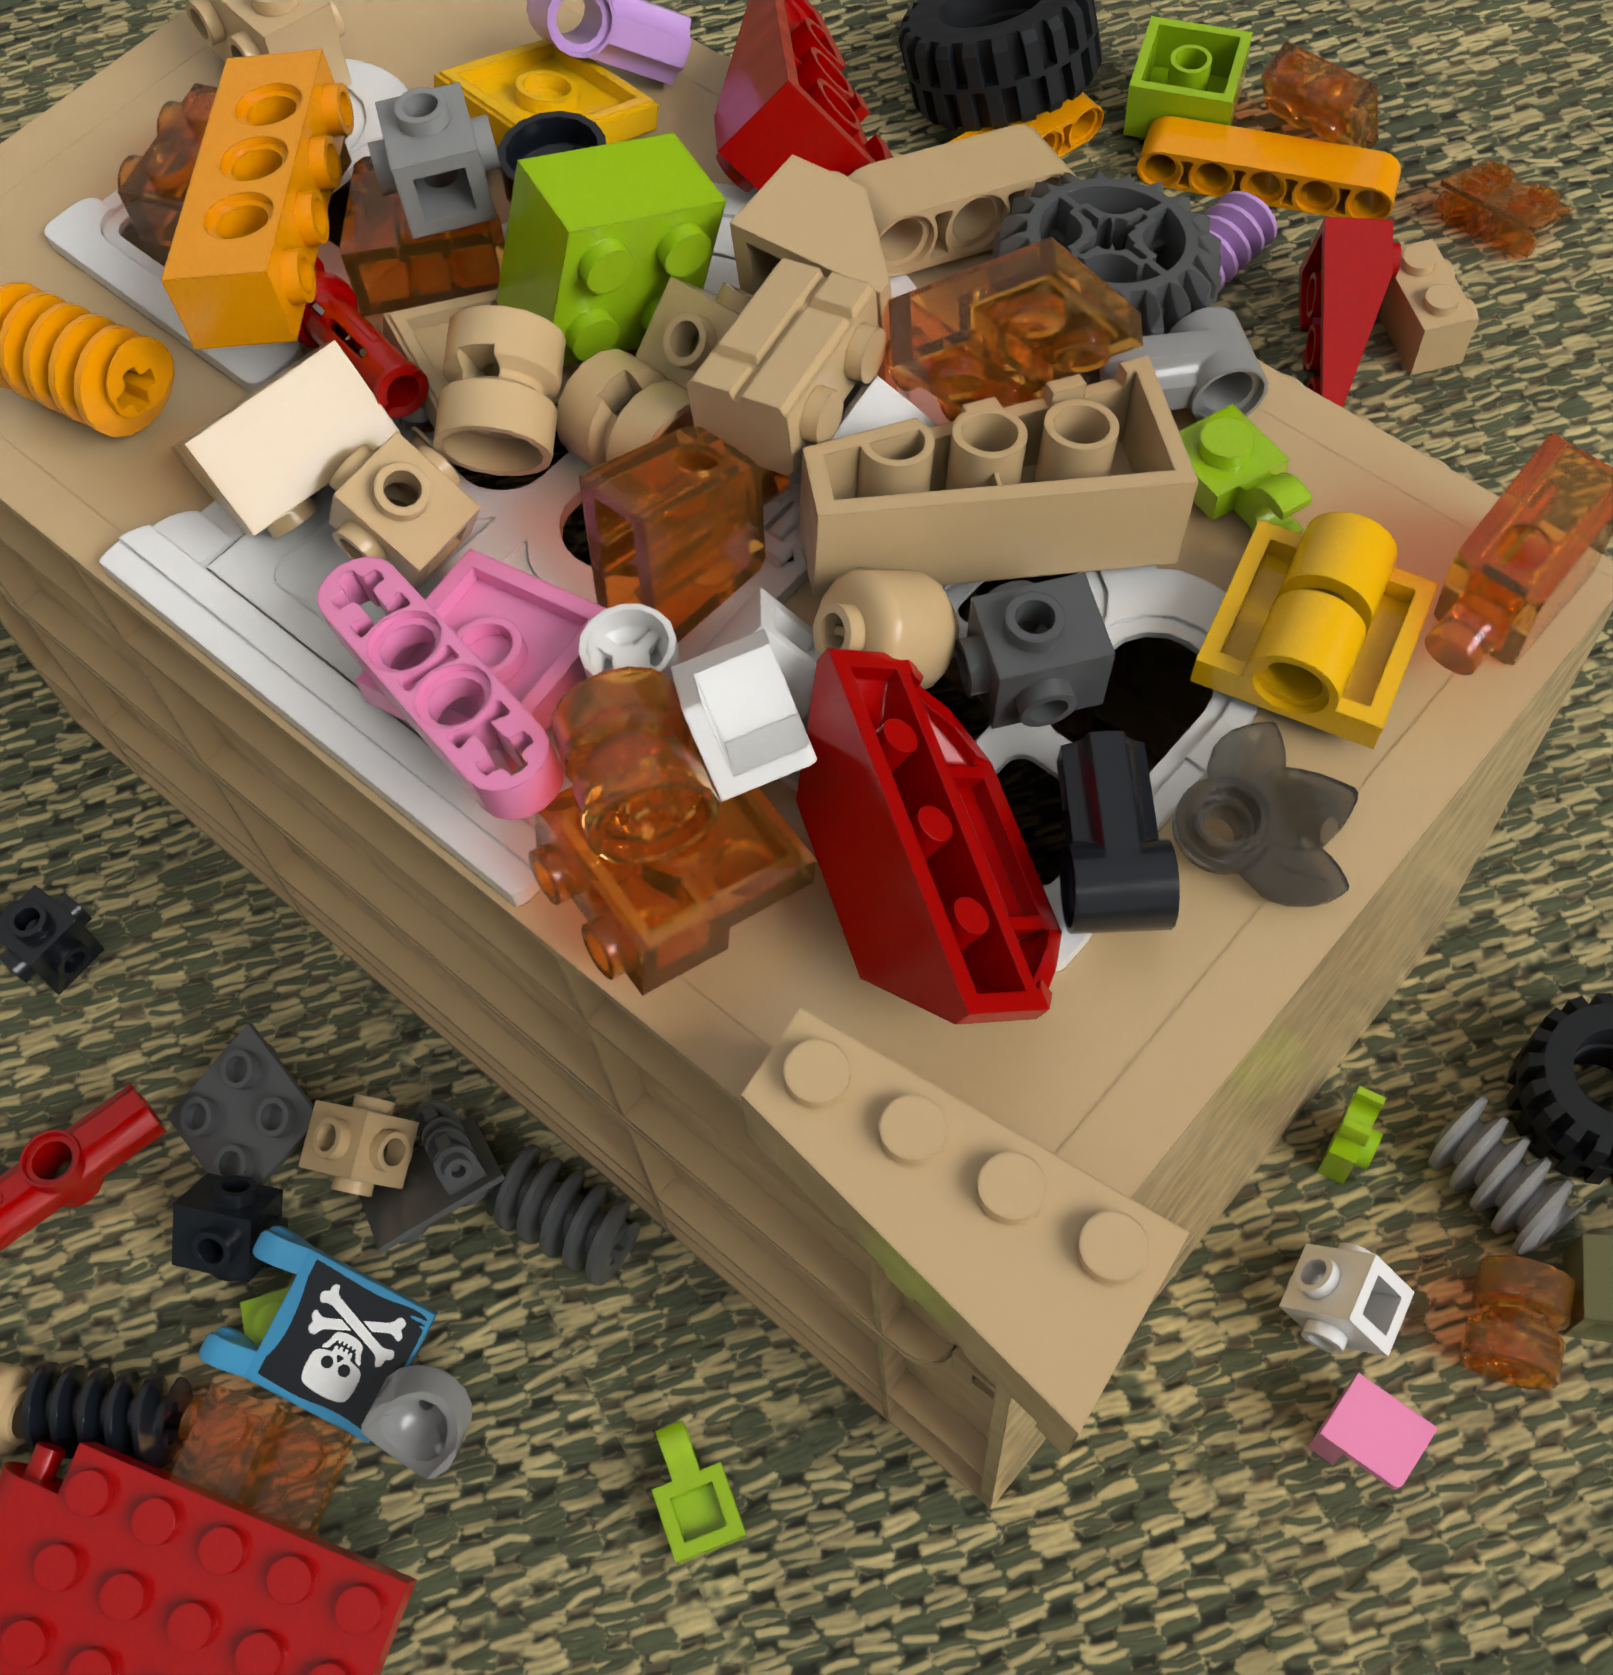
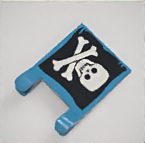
(329, 1338)

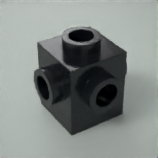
(47, 939)
(220, 1224)

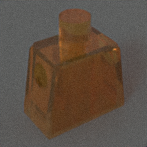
(399, 272)
(677, 524)
(1510, 576)

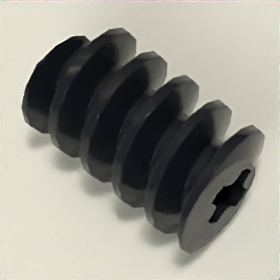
(96, 1408)

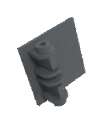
(244, 1111)
(443, 1174)

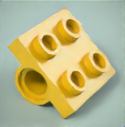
(1318, 625)

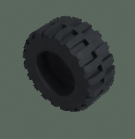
(997, 58)

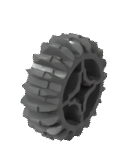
(1129, 237)

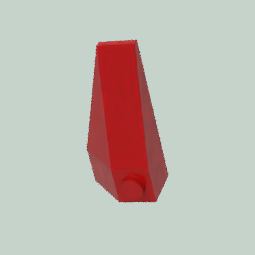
(789, 98)
(1341, 296)

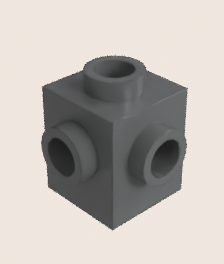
(1035, 651)

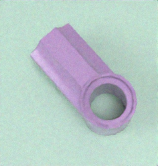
(620, 34)

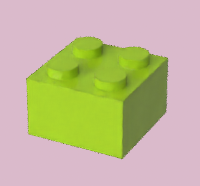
(1186, 74)
(603, 235)

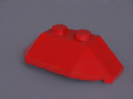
(922, 848)

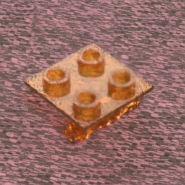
(1493, 189)

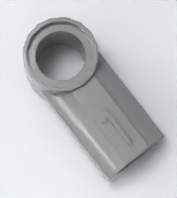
(1199, 364)

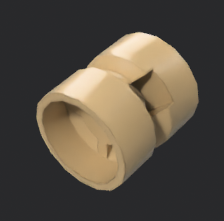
(500, 390)
(618, 406)

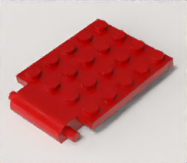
(171, 1579)

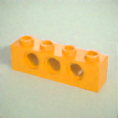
(259, 201)

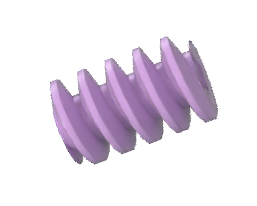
(1244, 229)

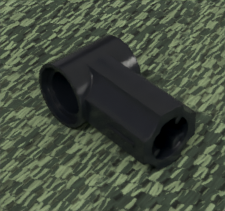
(1112, 861)

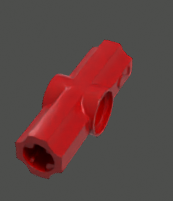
(95, 1147)

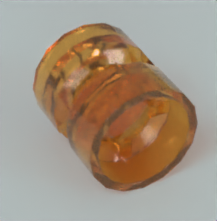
(633, 766)
(1518, 1322)

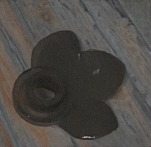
(1276, 817)

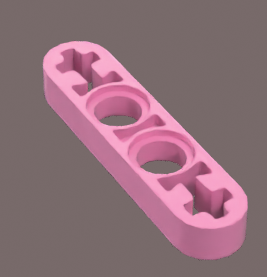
(440, 679)

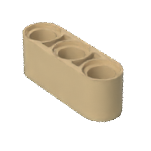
(954, 194)

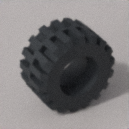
(1550, 1096)

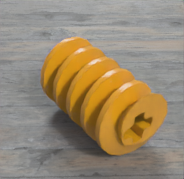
(81, 362)

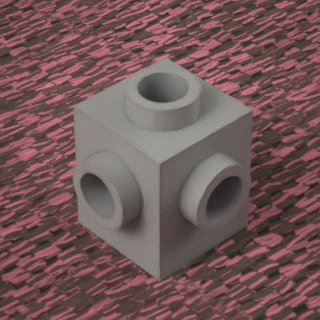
(435, 159)

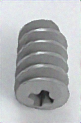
(1502, 1178)

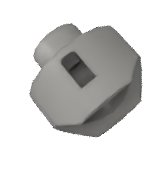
(420, 1418)

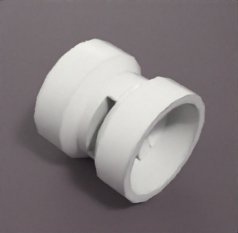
(628, 637)

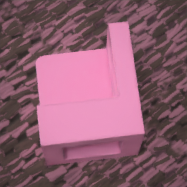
(1373, 1433)

